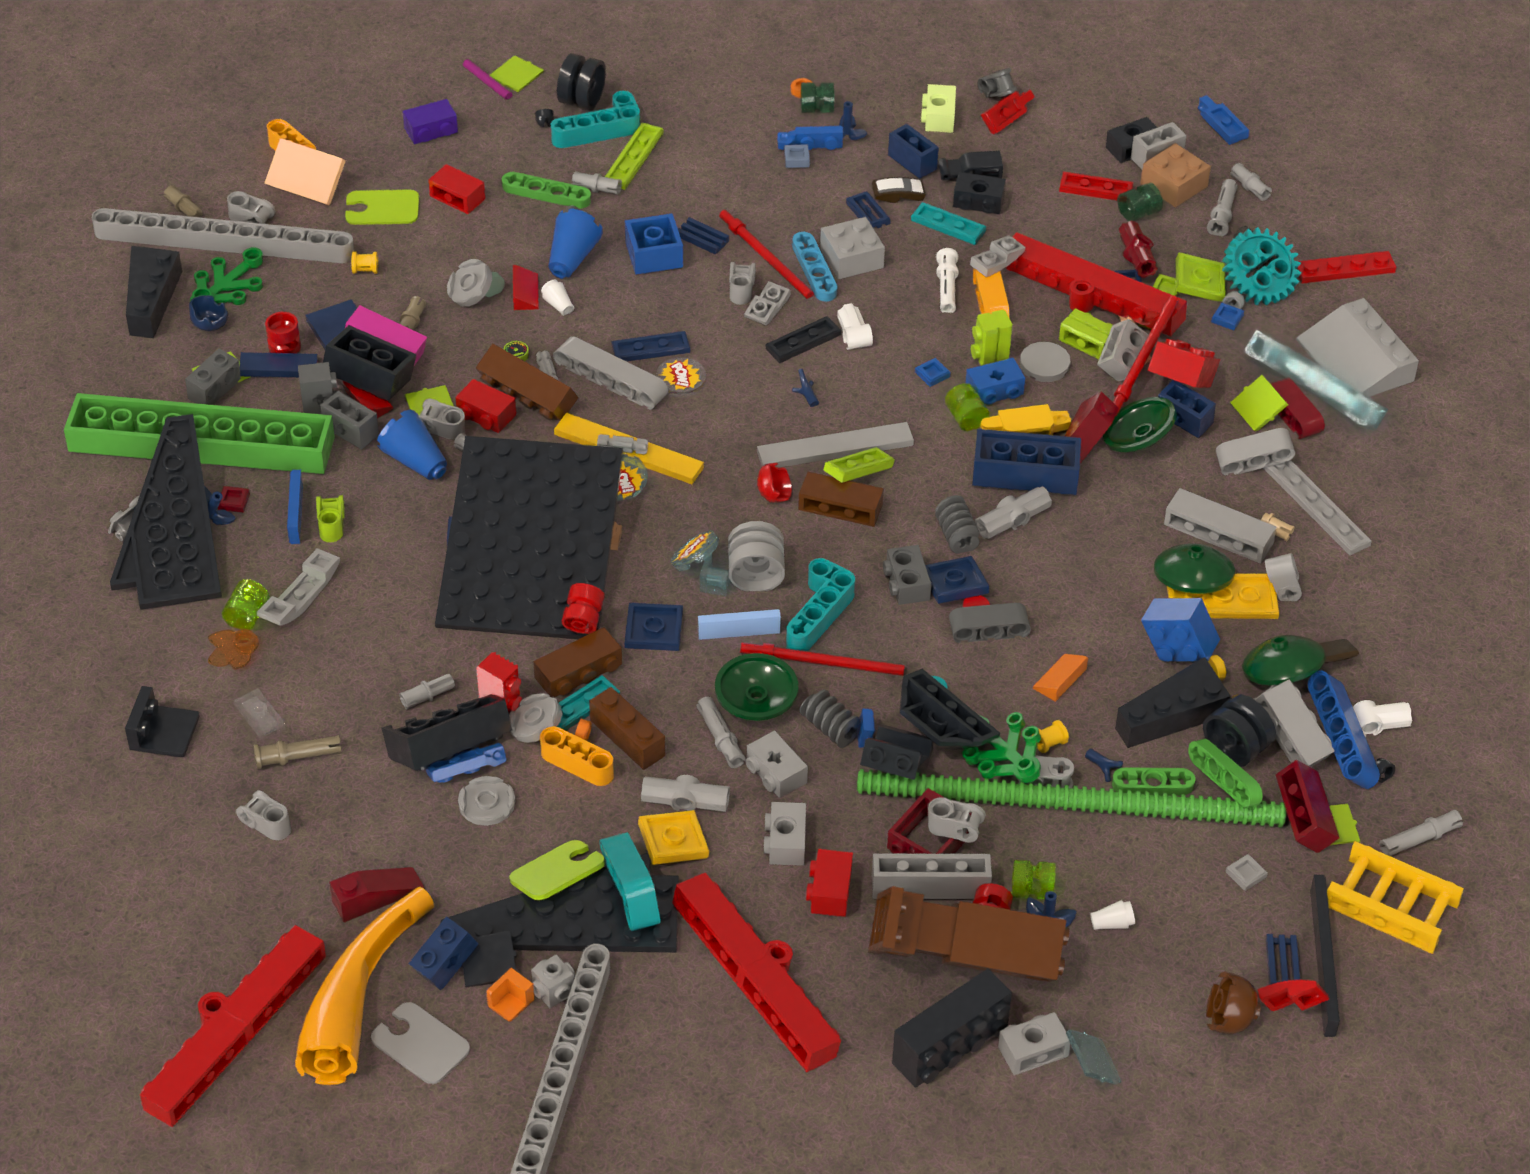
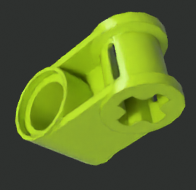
(330, 517)

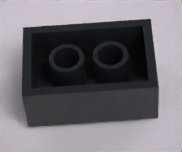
(369, 362)

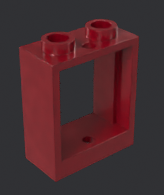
(897, 840)

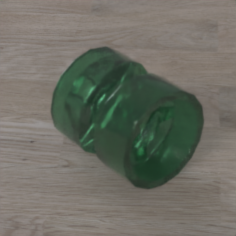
(817, 97)
(1140, 201)

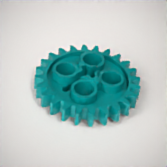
(1275, 284)

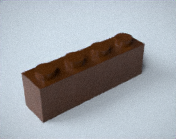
(526, 382)

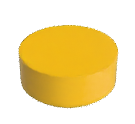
(1218, 666)

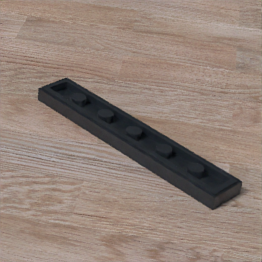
(1324, 954)

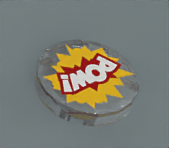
(682, 376)

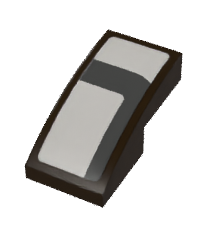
(892, 188)

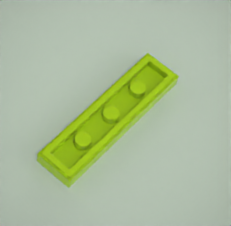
(635, 153)

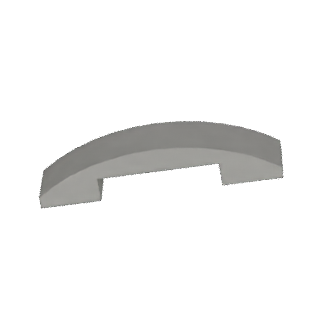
(301, 593)

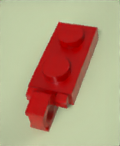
(1006, 110)

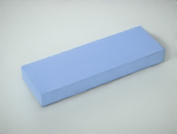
(739, 624)

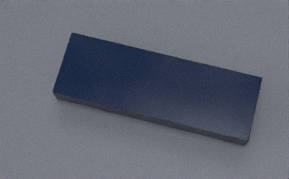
(651, 346)
(274, 364)

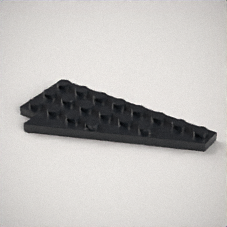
(170, 533)
(578, 917)

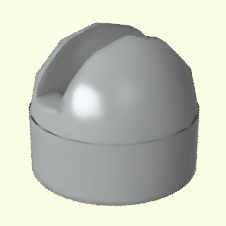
(1234, 295)

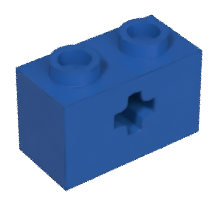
(997, 380)

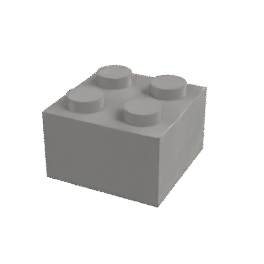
(852, 248)

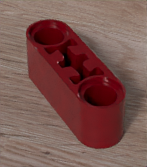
(1300, 413)

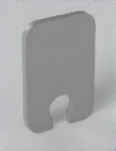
(426, 1048)

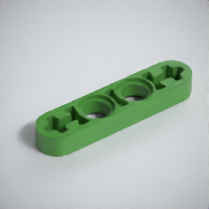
(520, 185)
(1225, 773)

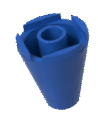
(572, 241)
(412, 445)

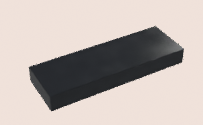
(803, 339)

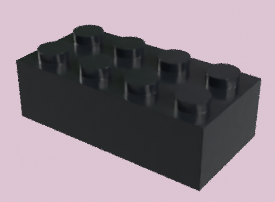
(951, 1028)

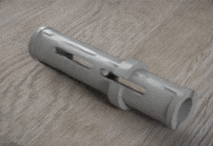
(724, 739)
(1429, 829)

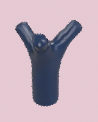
(806, 389)
(1103, 762)

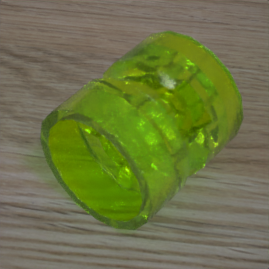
(966, 406)
(244, 603)
(1023, 878)

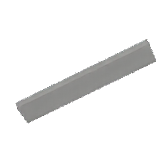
(835, 445)
(1319, 506)

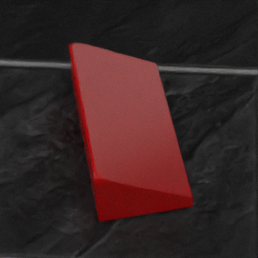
(525, 289)
(367, 399)

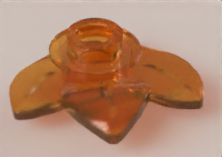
(230, 648)

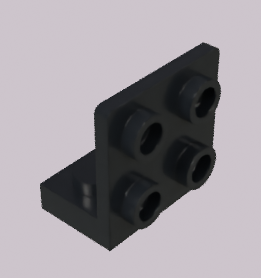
(159, 727)

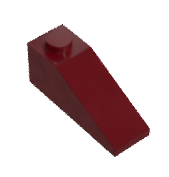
(1092, 421)
(371, 889)

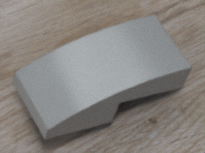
(1000, 255)
(768, 304)

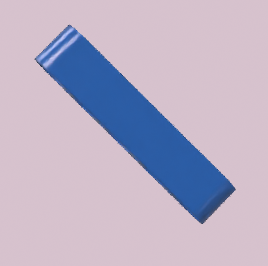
(1343, 729)

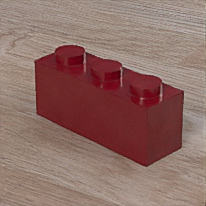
(1307, 806)

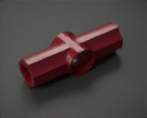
(1138, 249)

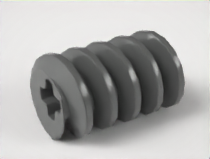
(957, 524)
(831, 717)

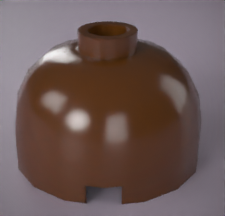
(1232, 1004)

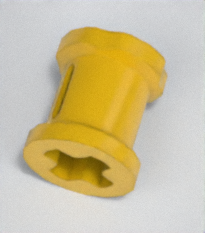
(364, 262)
(1052, 736)

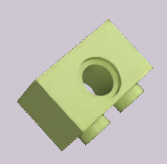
(940, 108)

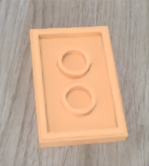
(305, 171)

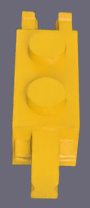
(1028, 420)

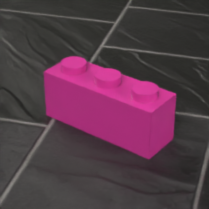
(388, 330)

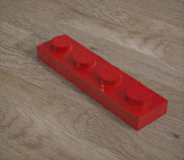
(1346, 267)

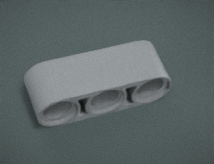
(1255, 451)

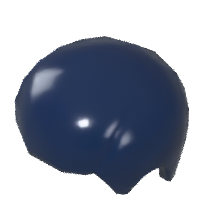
(204, 310)

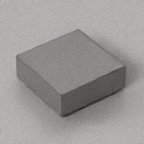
(1246, 872)

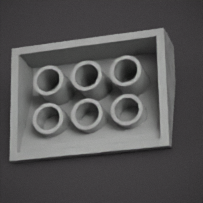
(1360, 349)

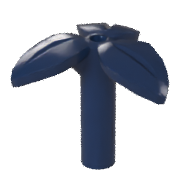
(848, 123)
(219, 517)
(1048, 909)

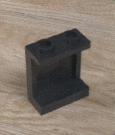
(897, 752)

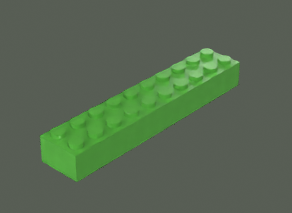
(223, 432)

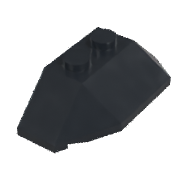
(942, 714)

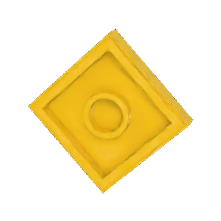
(673, 837)

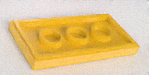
(1245, 598)

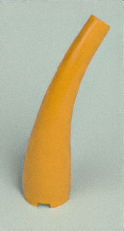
(333, 1023)

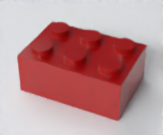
(1184, 363)

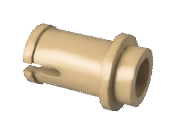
(1282, 530)

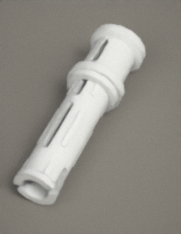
(947, 273)

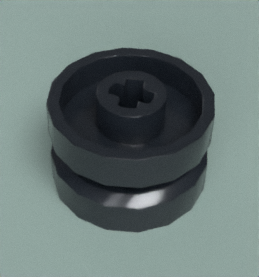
(581, 81)
(1240, 729)

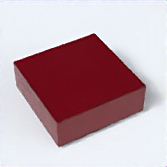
(234, 499)

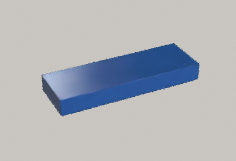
(295, 507)

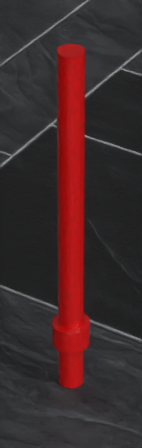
(739, 228)
(1124, 391)
(823, 659)

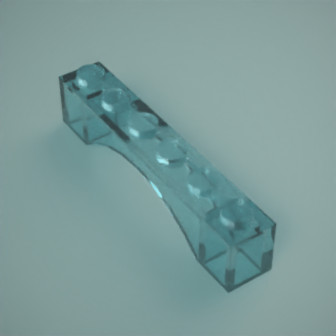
(1316, 379)

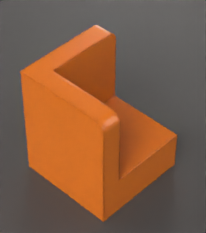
(510, 995)

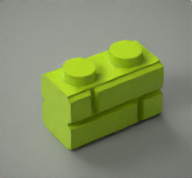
(1085, 333)
(991, 337)

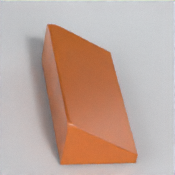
(1061, 676)

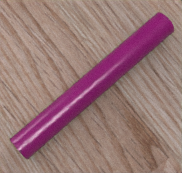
(487, 79)

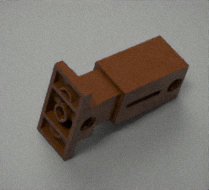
(969, 935)

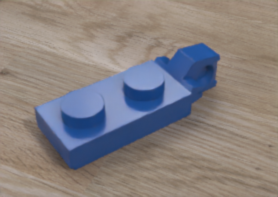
(1222, 120)
(816, 137)
(466, 762)

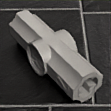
(1013, 512)
(685, 793)

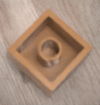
(1176, 174)

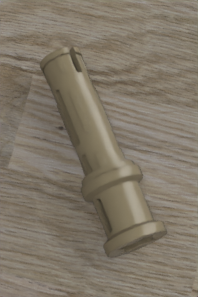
(283, 752)

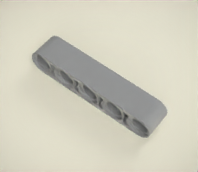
(611, 371)

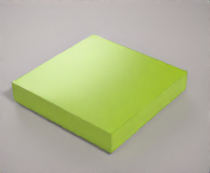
(1200, 277)

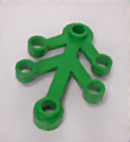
(251, 259)
(1025, 767)

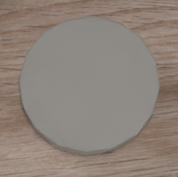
(469, 282)
(1045, 361)
(534, 716)
(490, 808)

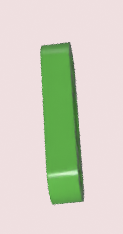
(1160, 774)

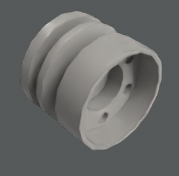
(756, 556)

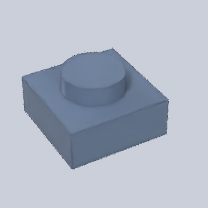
(796, 156)

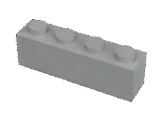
(1220, 525)
(932, 874)

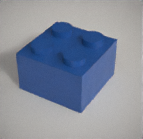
(654, 243)
(1180, 629)

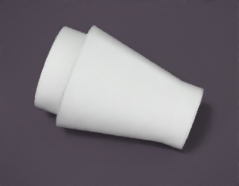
(556, 295)
(1114, 916)

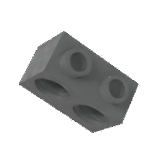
(213, 378)
(907, 574)

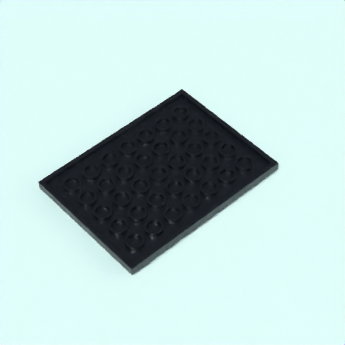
(525, 532)

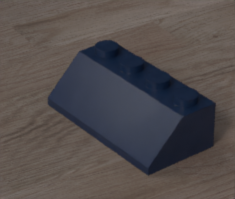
(1026, 461)

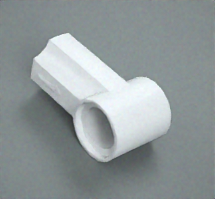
(855, 331)
(1375, 717)

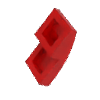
(1301, 992)

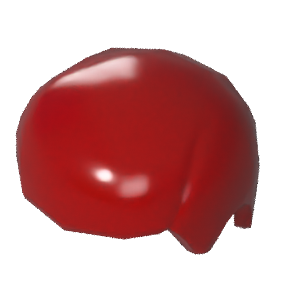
(774, 483)

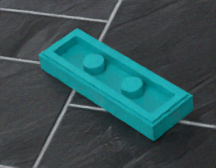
(948, 223)
(577, 705)

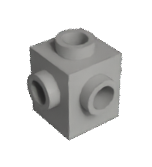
(552, 980)

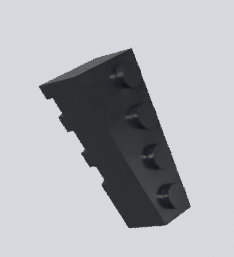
(150, 288)
(1172, 705)
(447, 732)

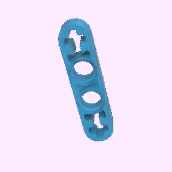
(816, 266)

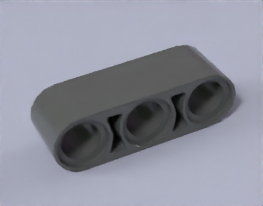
(989, 621)

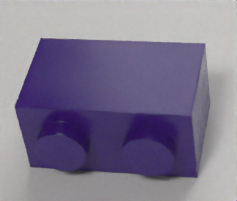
(430, 121)

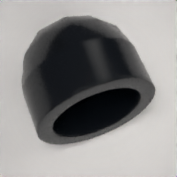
(543, 116)
(1385, 767)

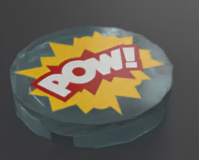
(632, 477)
(695, 549)

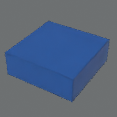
(1227, 316)
(932, 372)
(865, 727)

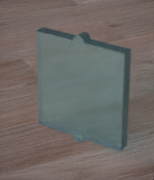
(1093, 1057)

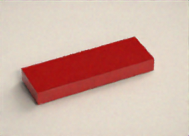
(1093, 186)

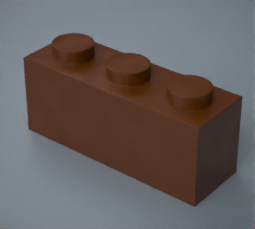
(840, 500)
(578, 663)
(627, 728)

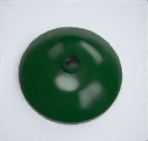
(1140, 425)
(1194, 568)
(1283, 659)
(758, 677)

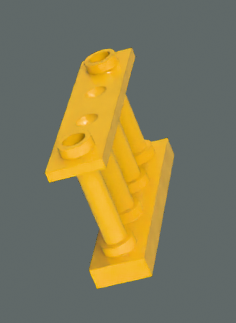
(1385, 918)

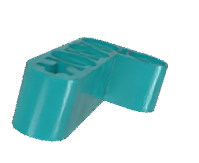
(598, 125)
(833, 594)
(631, 880)

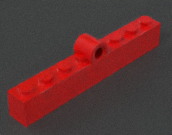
(1094, 285)
(758, 971)
(231, 1024)

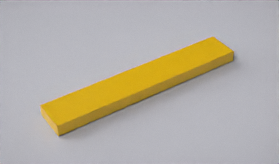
(656, 458)

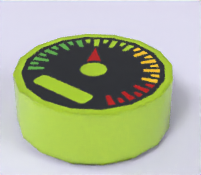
(517, 349)

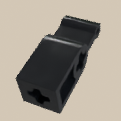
(979, 163)

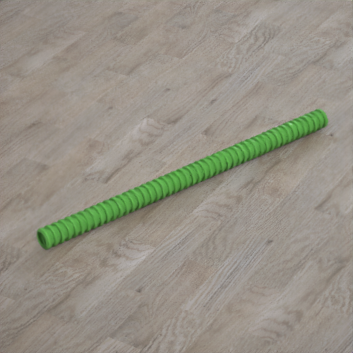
(1074, 798)

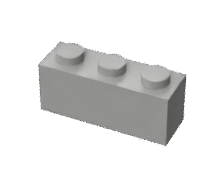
(1295, 725)

